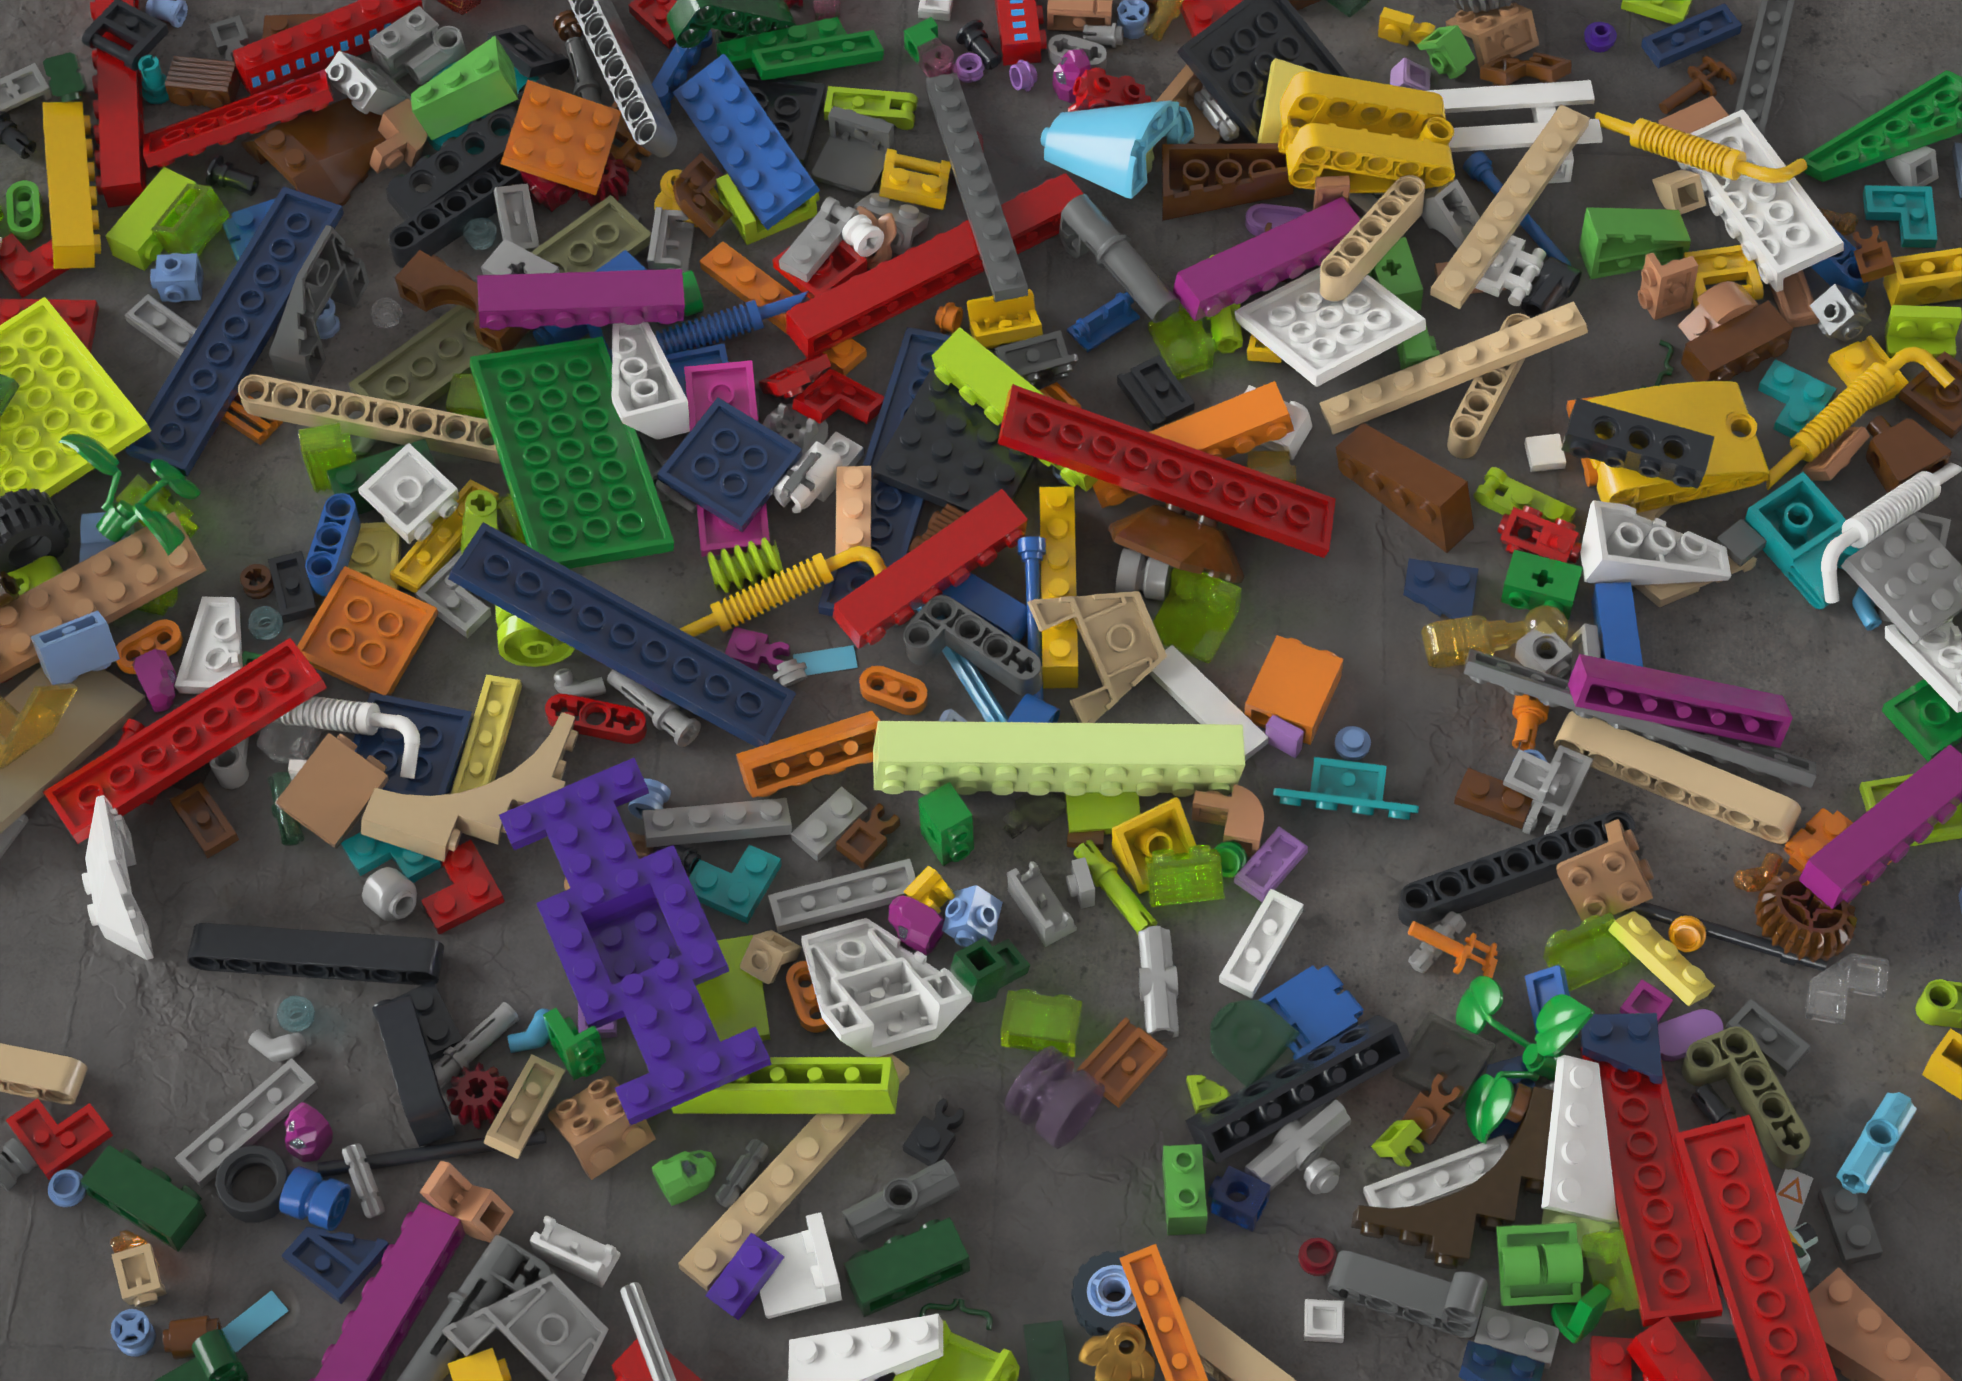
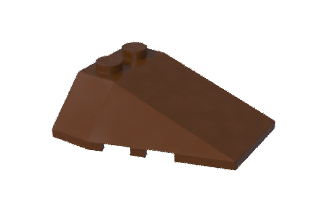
(321, 150)
(1179, 541)

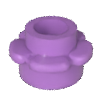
(969, 67)
(1023, 75)

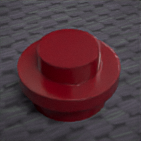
(1317, 1256)

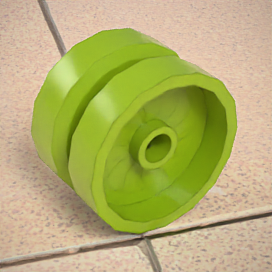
(526, 644)

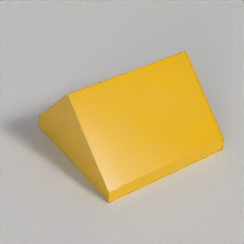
(1151, 831)

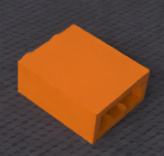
(1294, 686)

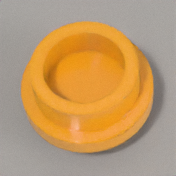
(1687, 933)

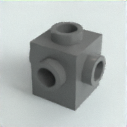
(1840, 313)

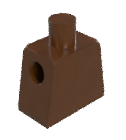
(1903, 451)

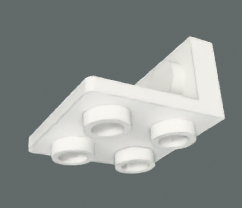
(805, 1274)

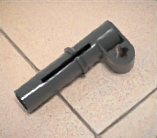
(1087, 229)
(479, 1290)

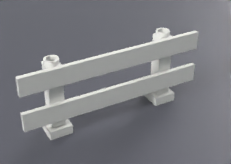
(1542, 101)

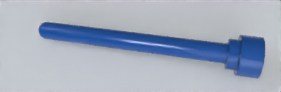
(1479, 167)
(1032, 551)

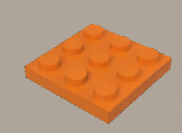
(561, 137)
(366, 632)

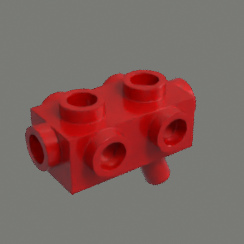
(1100, 90)
(1548, 539)

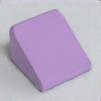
(1410, 75)

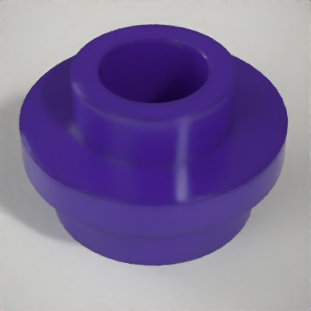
(1600, 36)

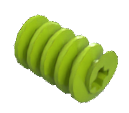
(745, 565)

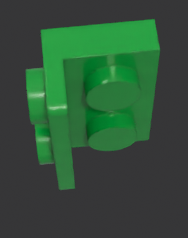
(579, 1052)

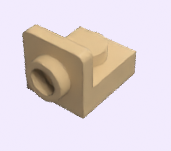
(767, 954)
(138, 1276)

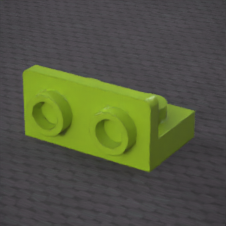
(1922, 327)

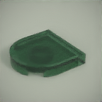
(1249, 1038)

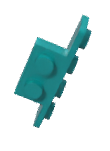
(1347, 784)

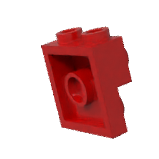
(836, 270)

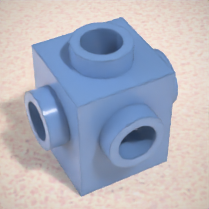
(178, 277)
(972, 916)

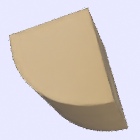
(1680, 191)

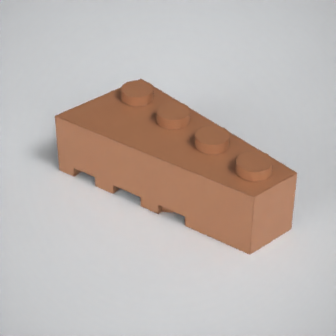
(1864, 1338)

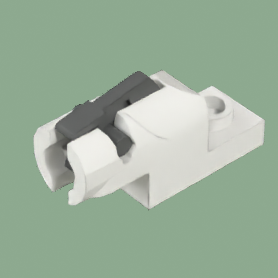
(816, 472)

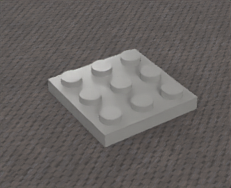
(1909, 578)

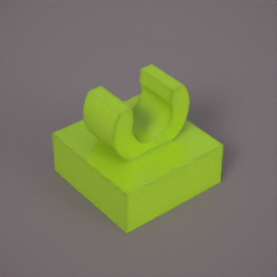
(1397, 1139)

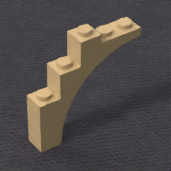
(436, 822)

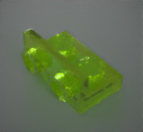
(1183, 343)
(1586, 951)
(1611, 1267)

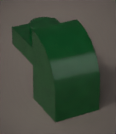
(988, 968)

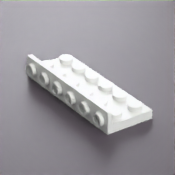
(1770, 220)

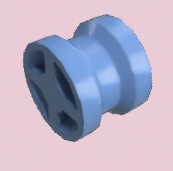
(1133, 17)
(654, 800)
(129, 1324)

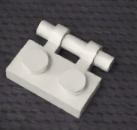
(1500, 276)

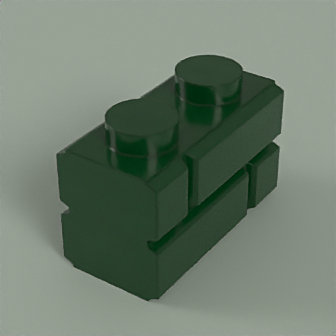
(65, 79)

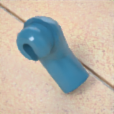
(1865, 610)
(533, 1038)

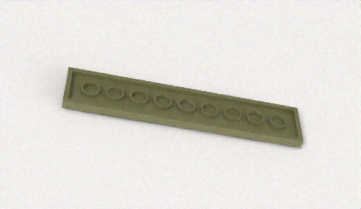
(426, 363)

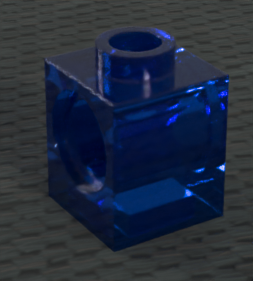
(1241, 1213)

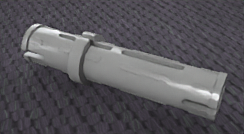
(474, 1043)

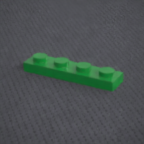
(740, 50)
(817, 55)

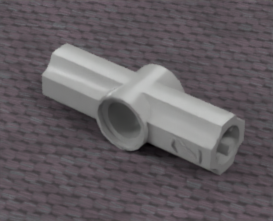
(1158, 983)
(1299, 1143)

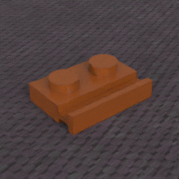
(1124, 1061)

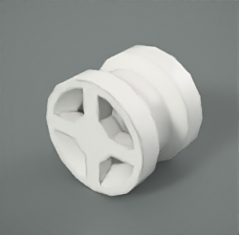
(863, 235)

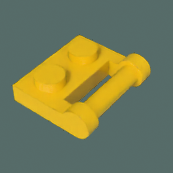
(914, 186)
(1725, 265)

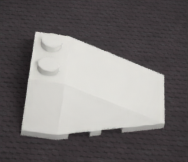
(108, 881)
(877, 991)

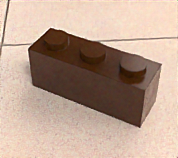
(1737, 345)

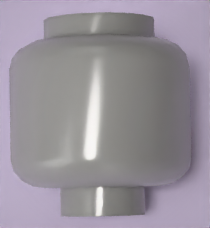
(389, 894)

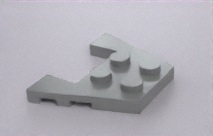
(543, 1324)

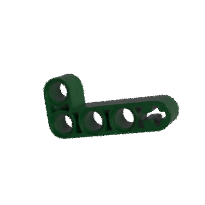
(694, 18)
(213, 1361)

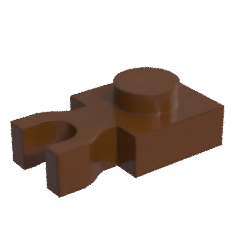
(1873, 256)
(866, 840)
(1432, 1109)

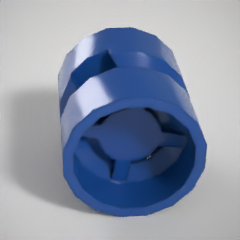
(315, 1198)

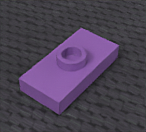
(1271, 864)

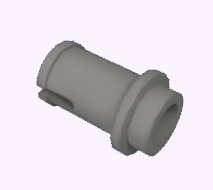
(1105, 35)

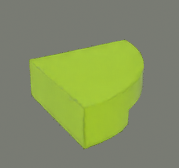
(1205, 1092)

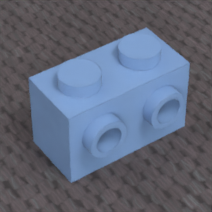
(75, 648)

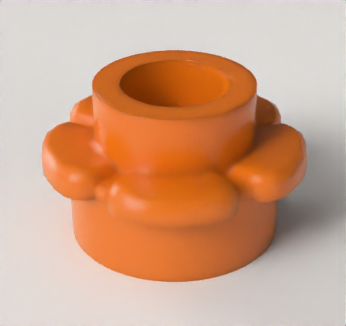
(949, 318)

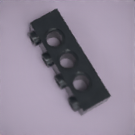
(1654, 436)

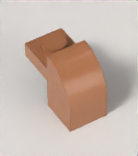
(403, 138)
(1717, 307)
(1239, 814)
(478, 1208)

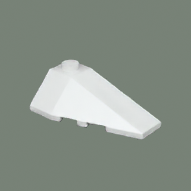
(645, 385)
(1646, 552)

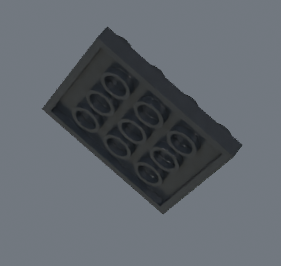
(1237, 54)
(950, 451)

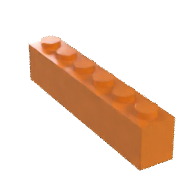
(1220, 431)

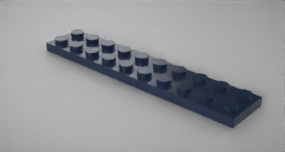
(233, 331)
(893, 511)
(622, 636)

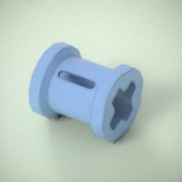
(168, 10)
(328, 323)

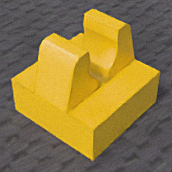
(930, 889)

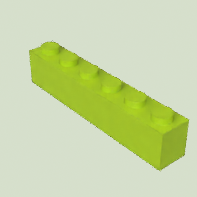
(987, 382)
(806, 1087)

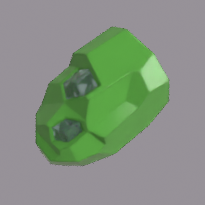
(685, 1175)

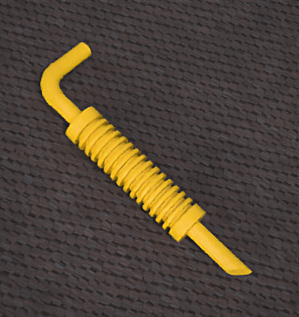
(1697, 151)
(1850, 406)
(781, 589)

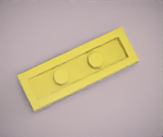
(1661, 958)

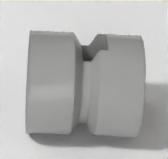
(1142, 574)

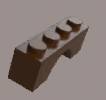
(431, 283)

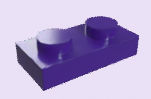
(744, 1276)

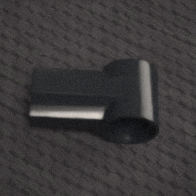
(1553, 284)

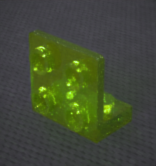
(1197, 613)

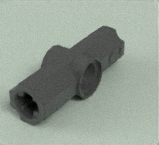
(881, 1213)

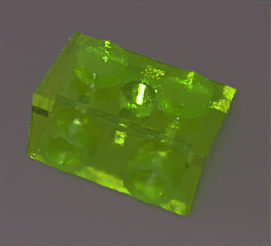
(159, 502)

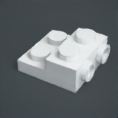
(410, 494)

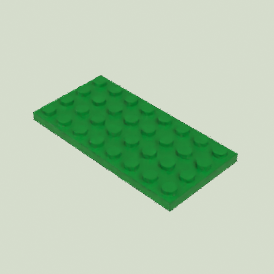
(569, 456)

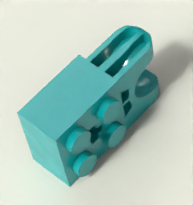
(1798, 528)

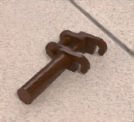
(1699, 83)

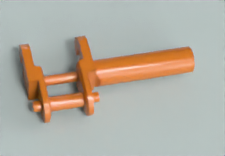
(1457, 949)

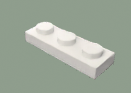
(1261, 943)

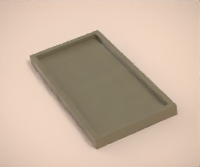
(91, 718)

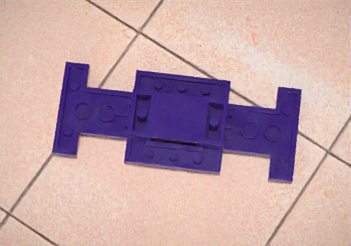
(622, 948)

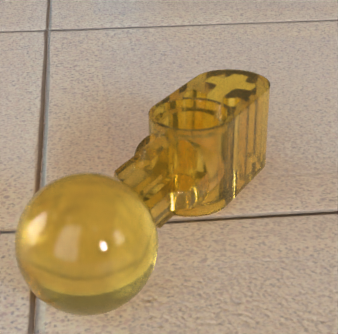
(1450, 640)

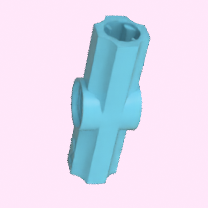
(1876, 1143)

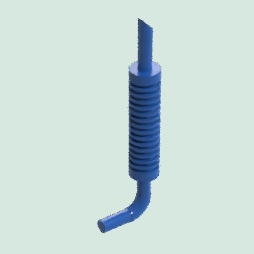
(715, 327)

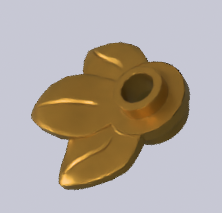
(1119, 1362)

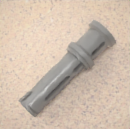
(664, 714)

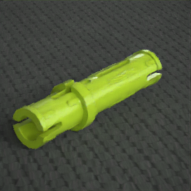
(1105, 875)

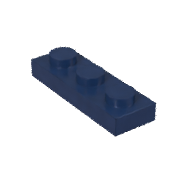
(1691, 35)

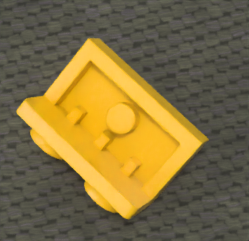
(1004, 320)

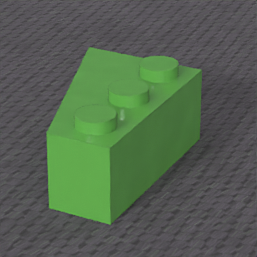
(466, 90)
(1620, 239)

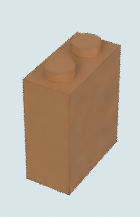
(333, 789)

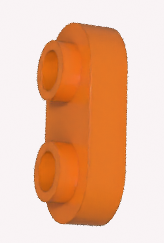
(148, 640)
(895, 691)
(804, 998)

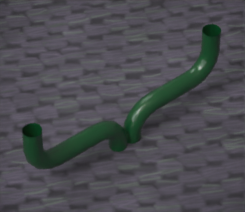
(1666, 363)
(961, 1304)

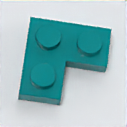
(1907, 204)
(1801, 394)
(370, 853)
(738, 891)

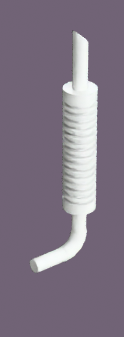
(1880, 518)
(357, 719)

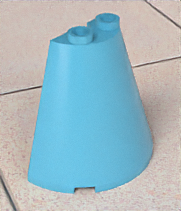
(1113, 142)

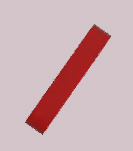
(604, 730)

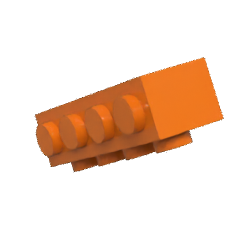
(809, 755)

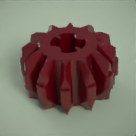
(613, 182)
(463, 1094)

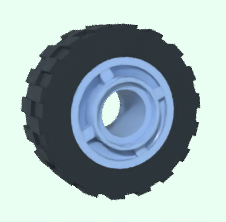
(1091, 1286)

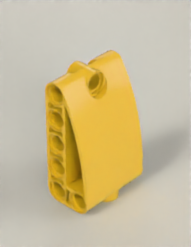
(1363, 133)
(1700, 406)

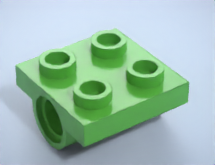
(1539, 1264)

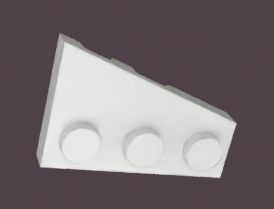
(213, 646)

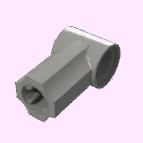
(444, 50)
(231, 766)

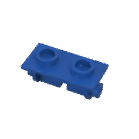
(1104, 322)

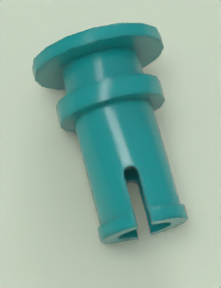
(153, 80)

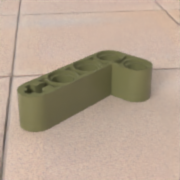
(1751, 1098)

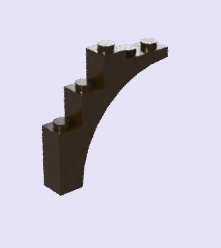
(1491, 1200)

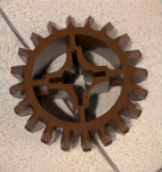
(1802, 920)

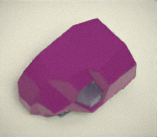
(1071, 66)
(156, 678)
(916, 924)
(307, 1133)

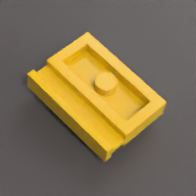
(1856, 358)

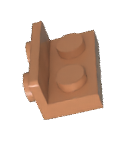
(1667, 287)

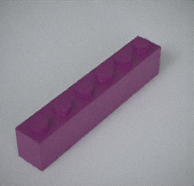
(1263, 260)
(580, 298)
(1679, 701)
(1886, 830)
(393, 1297)

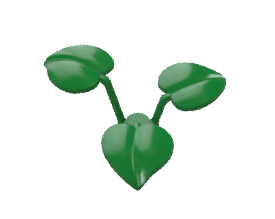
(122, 515)
(1557, 1025)

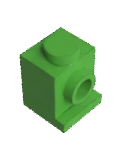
(1447, 51)
(1416, 349)

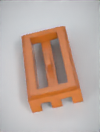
(247, 430)

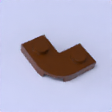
(1541, 66)
(693, 196)

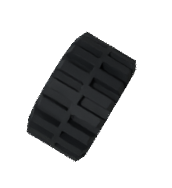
(29, 529)

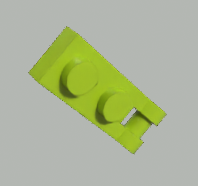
(874, 104)
(1517, 496)

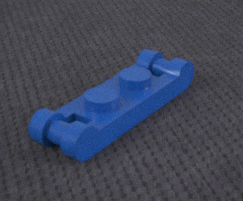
(675, 70)

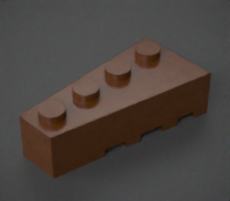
(1220, 176)
(1408, 485)

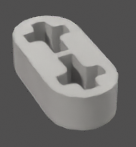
(1069, 42)

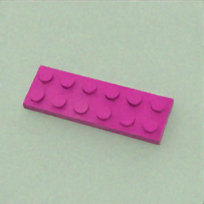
(736, 386)

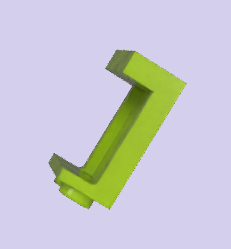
(746, 220)
(965, 1362)

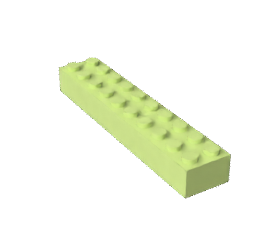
(1057, 757)

